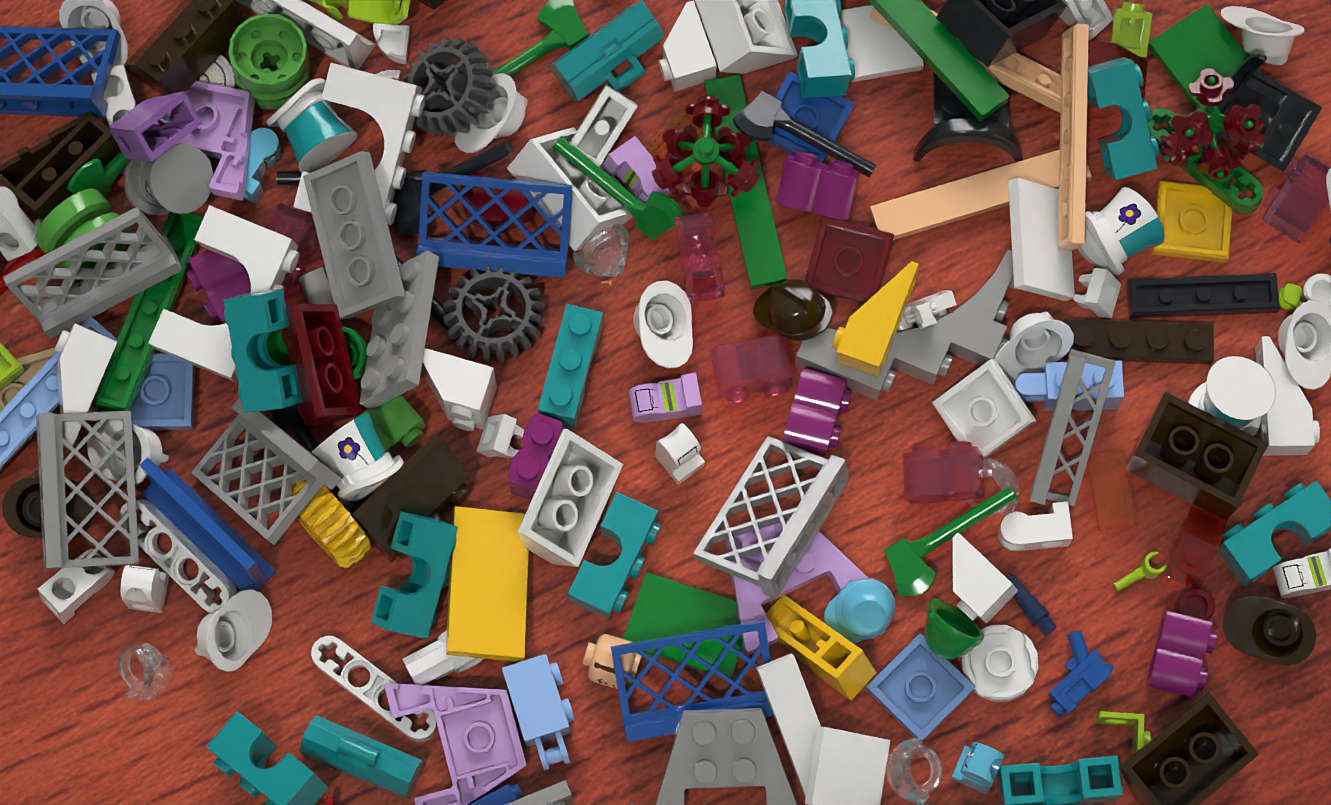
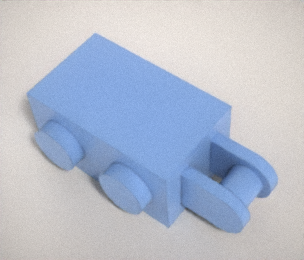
(1045, 386)
(539, 706)

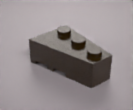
(43, 172)

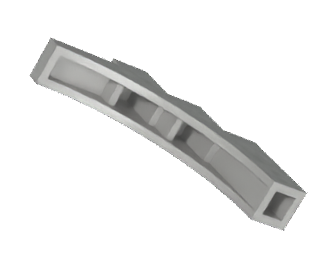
(923, 353)

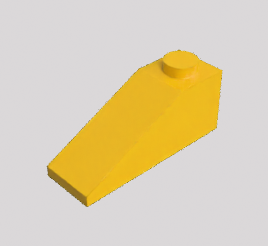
(874, 325)
(821, 648)

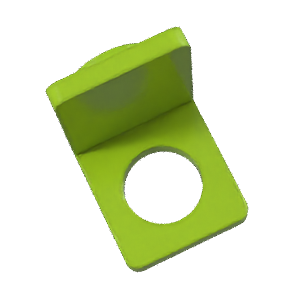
(378, 11)
(1140, 736)

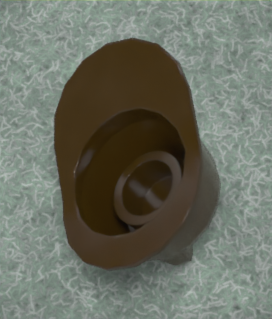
(793, 310)
(23, 508)
(1269, 630)

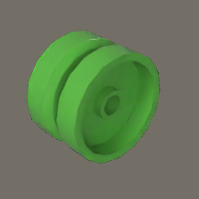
(73, 219)

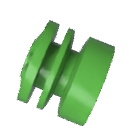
(267, 43)

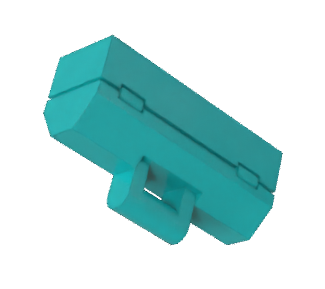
(617, 41)
(361, 757)

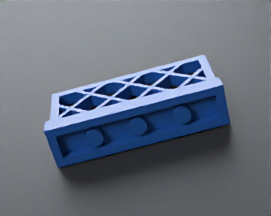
(62, 97)
(475, 254)
(206, 528)
(665, 720)

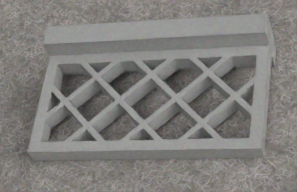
(99, 287)
(288, 452)
(53, 483)
(803, 521)

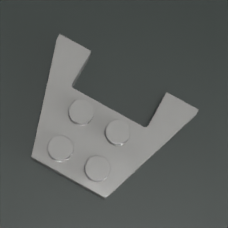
(724, 751)

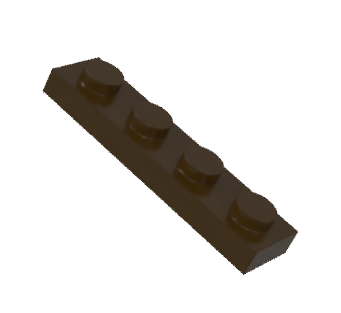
(1144, 341)

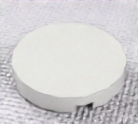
(1002, 664)

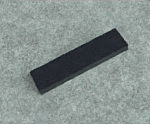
(1202, 296)

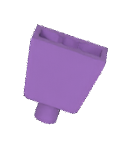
(146, 135)

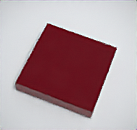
(848, 260)

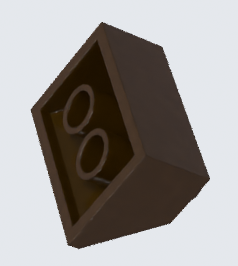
(185, 45)
(1196, 456)
(421, 487)
(1188, 757)

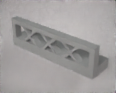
(1058, 424)

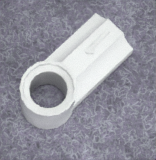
(433, 663)

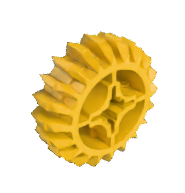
(332, 527)

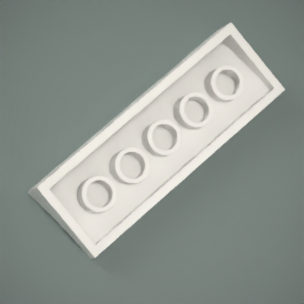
(318, 30)

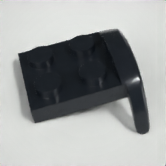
(1284, 112)
(957, 124)

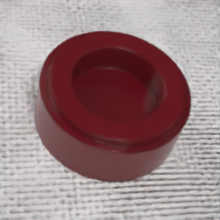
(1195, 603)

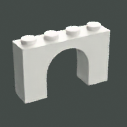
(394, 109)
(267, 261)

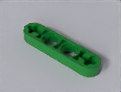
(1244, 181)

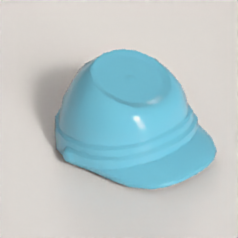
(861, 610)

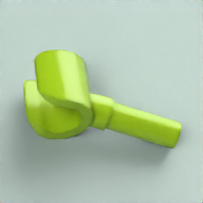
(332, 6)
(1290, 297)
(1143, 571)

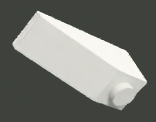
(79, 372)
(1289, 423)

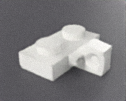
(927, 310)

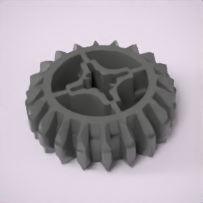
(466, 82)
(482, 340)

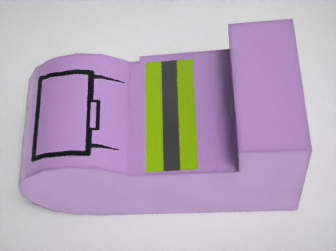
(634, 168)
(666, 399)

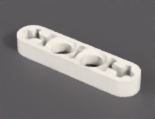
(174, 560)
(370, 692)

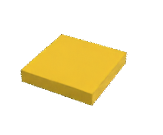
(1193, 222)

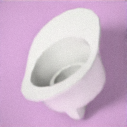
(94, 15)
(1263, 33)
(503, 120)
(665, 324)
(1033, 343)
(1307, 344)
(144, 445)
(234, 630)

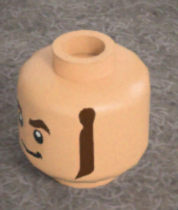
(600, 661)

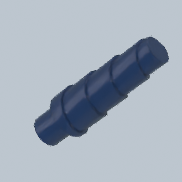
(1032, 609)

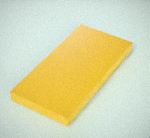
(487, 586)

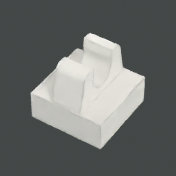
(1101, 292)
(497, 436)

